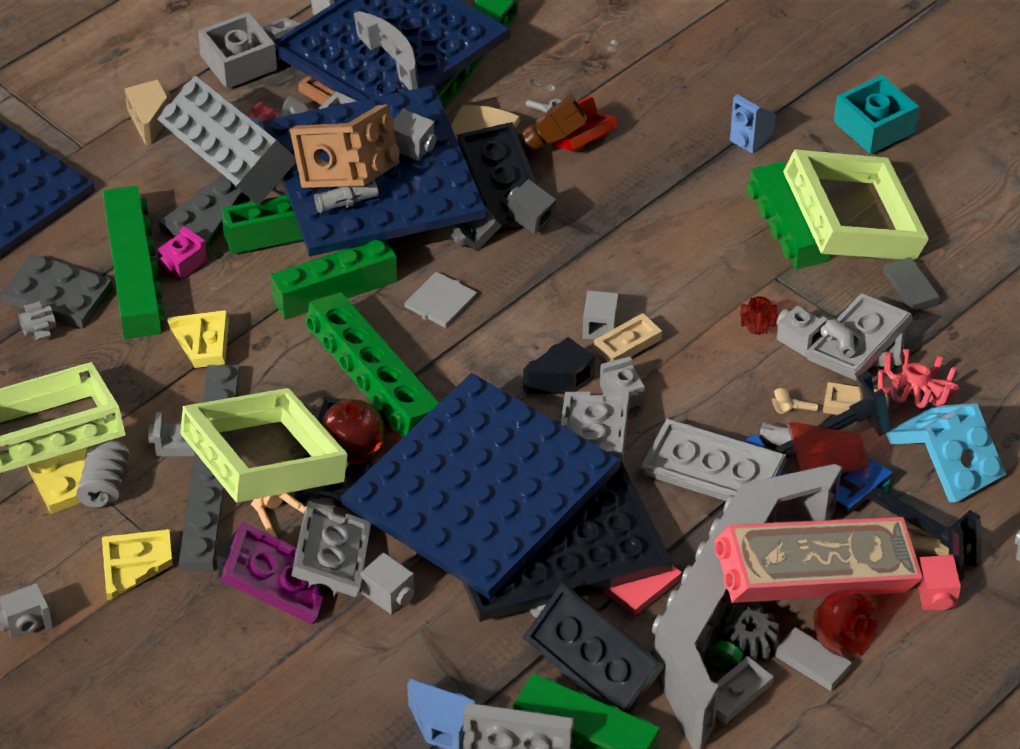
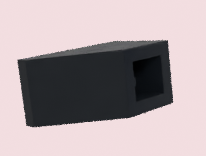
(559, 370)

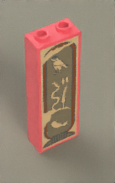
(816, 558)

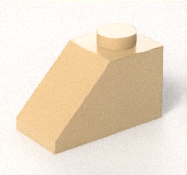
(145, 105)

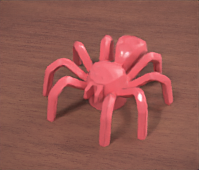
(917, 379)

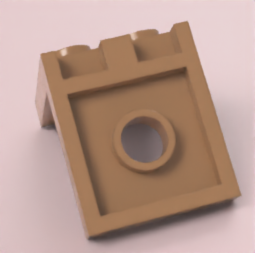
(356, 150)

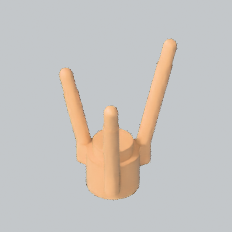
(273, 502)

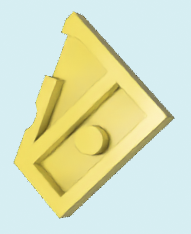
(202, 337)
(59, 479)
(134, 559)

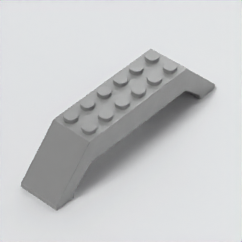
(702, 602)

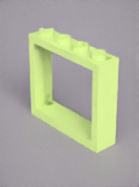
(803, 176)
(205, 420)
(61, 434)

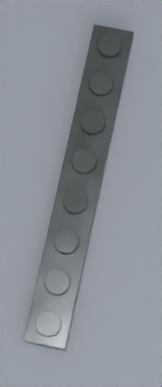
(205, 490)

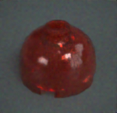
(355, 428)
(846, 623)

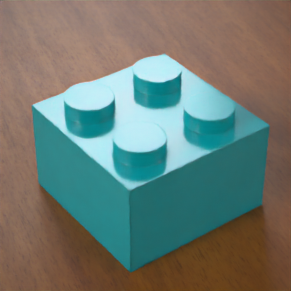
(876, 114)

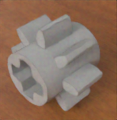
(37, 320)

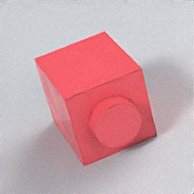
(940, 583)

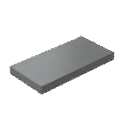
(707, 460)

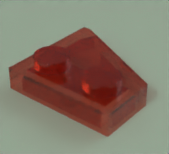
(826, 446)

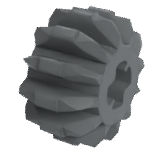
(751, 632)

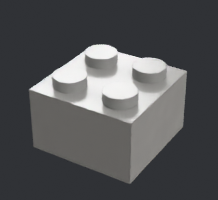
(237, 50)

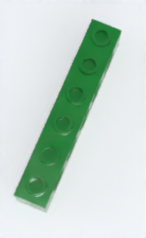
(369, 362)

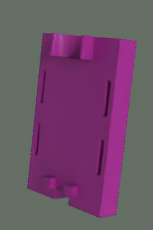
(264, 568)

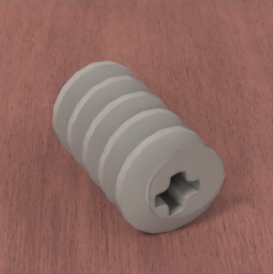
(102, 474)

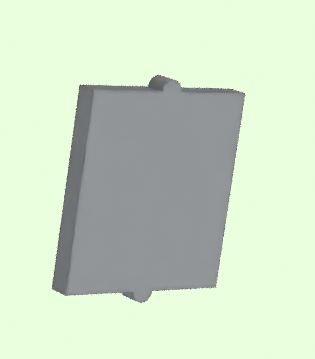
(440, 299)

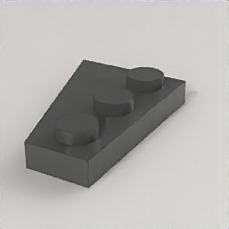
(203, 210)

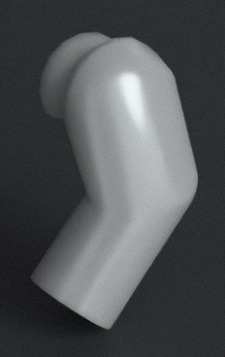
(844, 335)

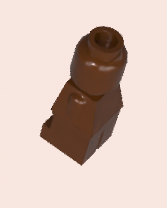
(553, 125)

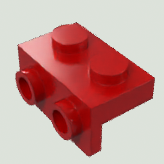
(595, 127)

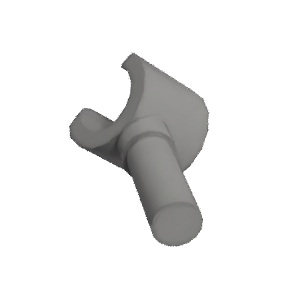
(542, 107)

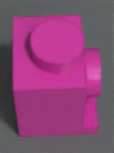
(182, 254)

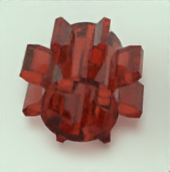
(758, 315)

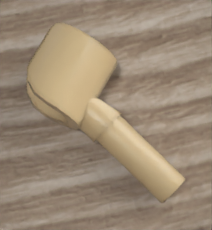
(784, 403)

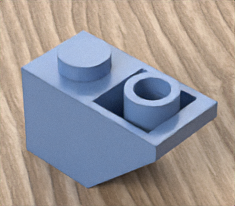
(751, 124)
(438, 714)

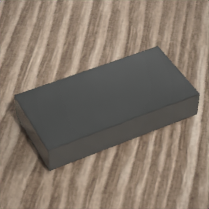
(911, 284)

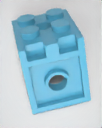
(947, 433)

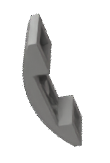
(377, 33)

